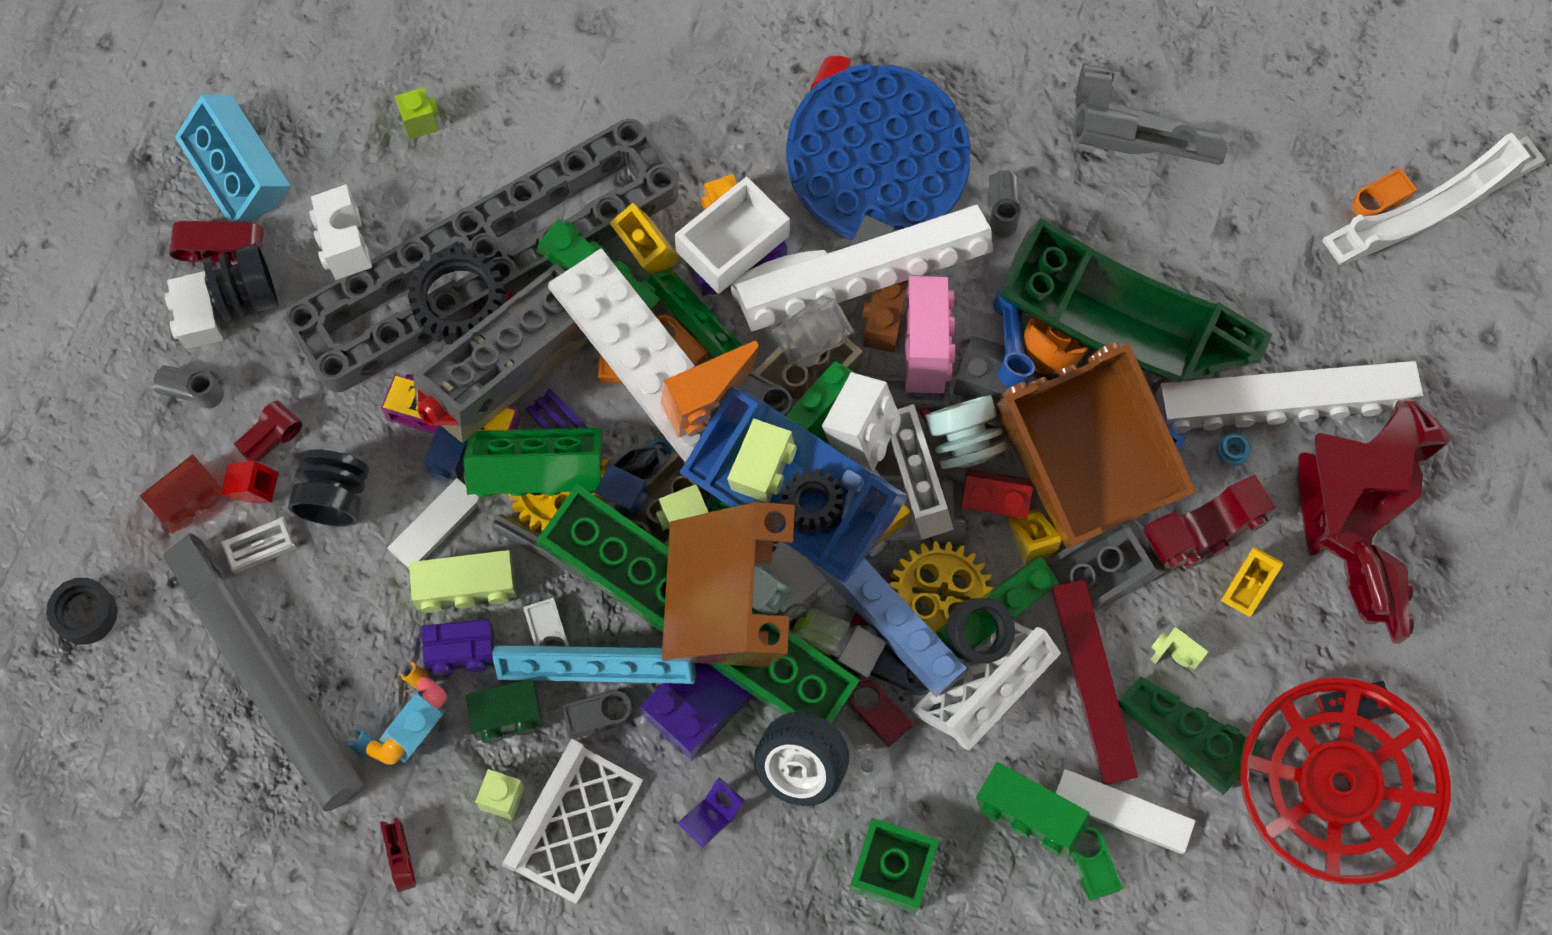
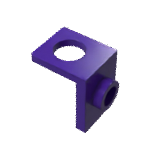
(711, 814)

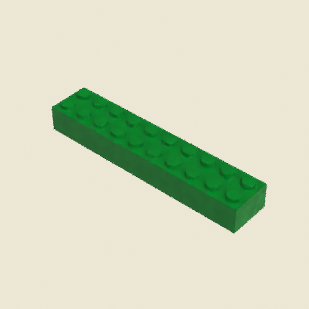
(634, 572)

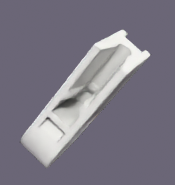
(545, 622)

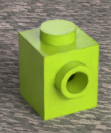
(417, 112)

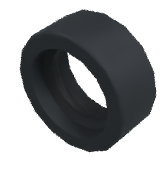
(64, 594)
(1004, 630)

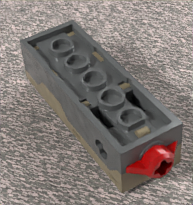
(497, 360)

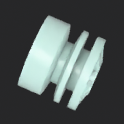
(966, 432)

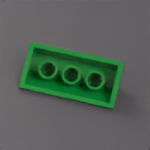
(533, 461)

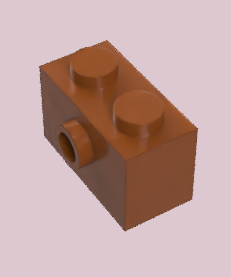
(884, 317)

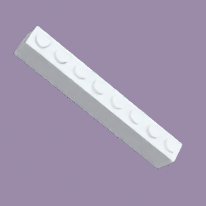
(866, 266)
(1287, 396)

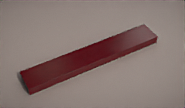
(1094, 682)

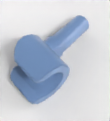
(853, 483)

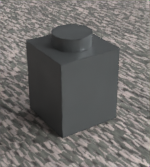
(860, 652)

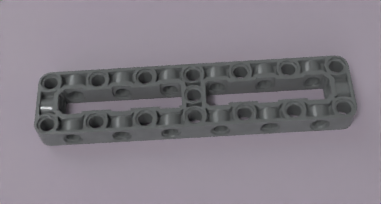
(493, 217)

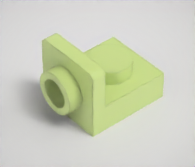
(1183, 649)

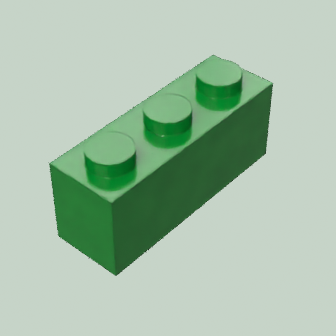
(1032, 810)

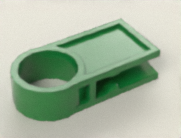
(1097, 872)

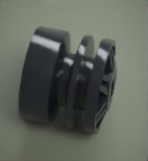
(240, 282)
(328, 488)

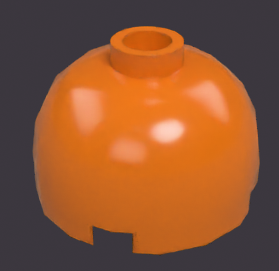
(1050, 348)

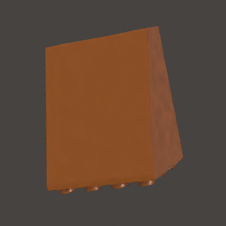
(1094, 444)
(712, 586)

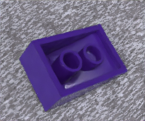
(694, 712)

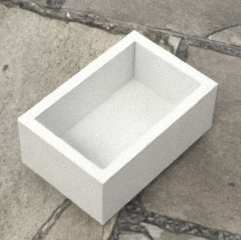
(732, 235)

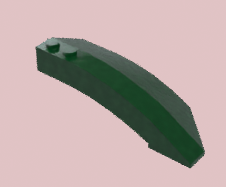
(1109, 303)

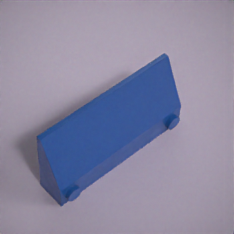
(854, 536)

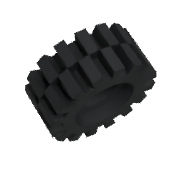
(814, 483)

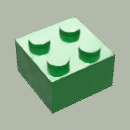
(894, 865)

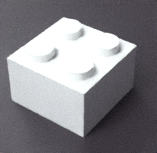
(862, 420)

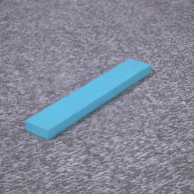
(589, 664)

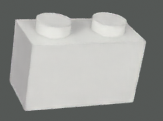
(195, 317)

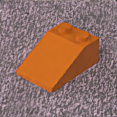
(696, 394)

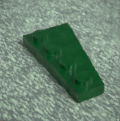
(1189, 733)

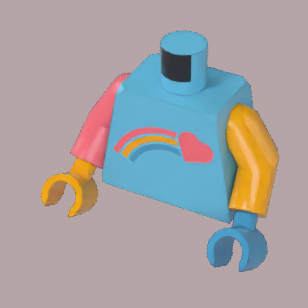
(410, 725)

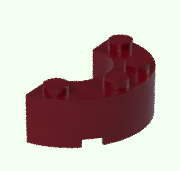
(1212, 526)

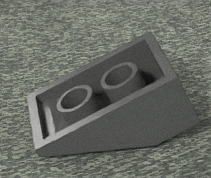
(1110, 564)

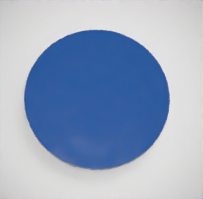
(877, 148)

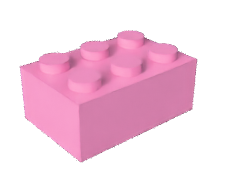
(928, 334)

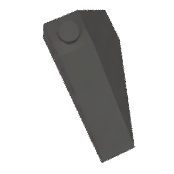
(980, 370)

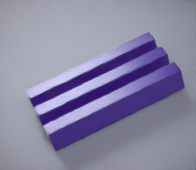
(542, 403)

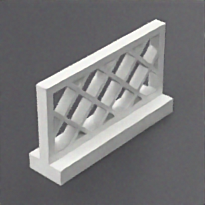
(992, 693)
(545, 808)

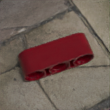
(202, 239)

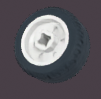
(801, 759)

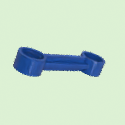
(1014, 345)

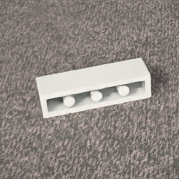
(920, 476)

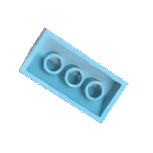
(231, 159)

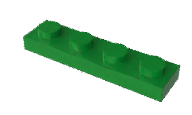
(693, 313)
(1014, 593)

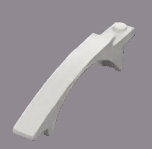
(1493, 170)

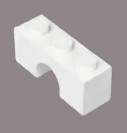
(338, 232)

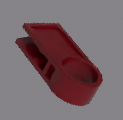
(885, 718)
(398, 855)

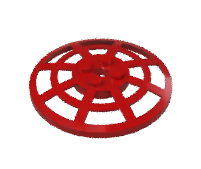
(1360, 769)

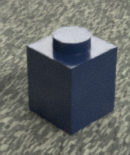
(445, 456)
(622, 492)

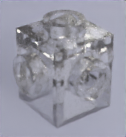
(876, 761)

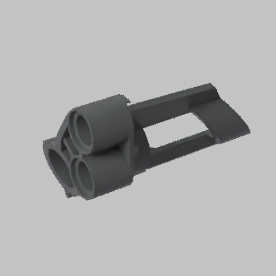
(1115, 126)

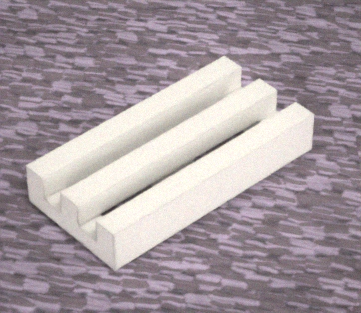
(262, 556)

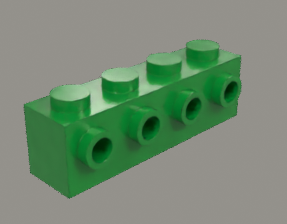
(567, 248)

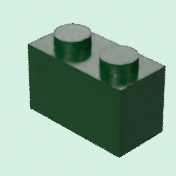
(504, 711)

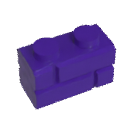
(458, 646)

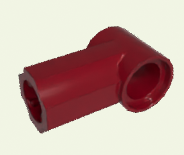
(274, 426)

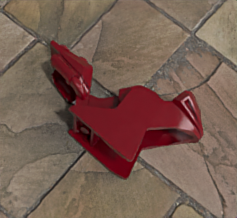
(1356, 491)

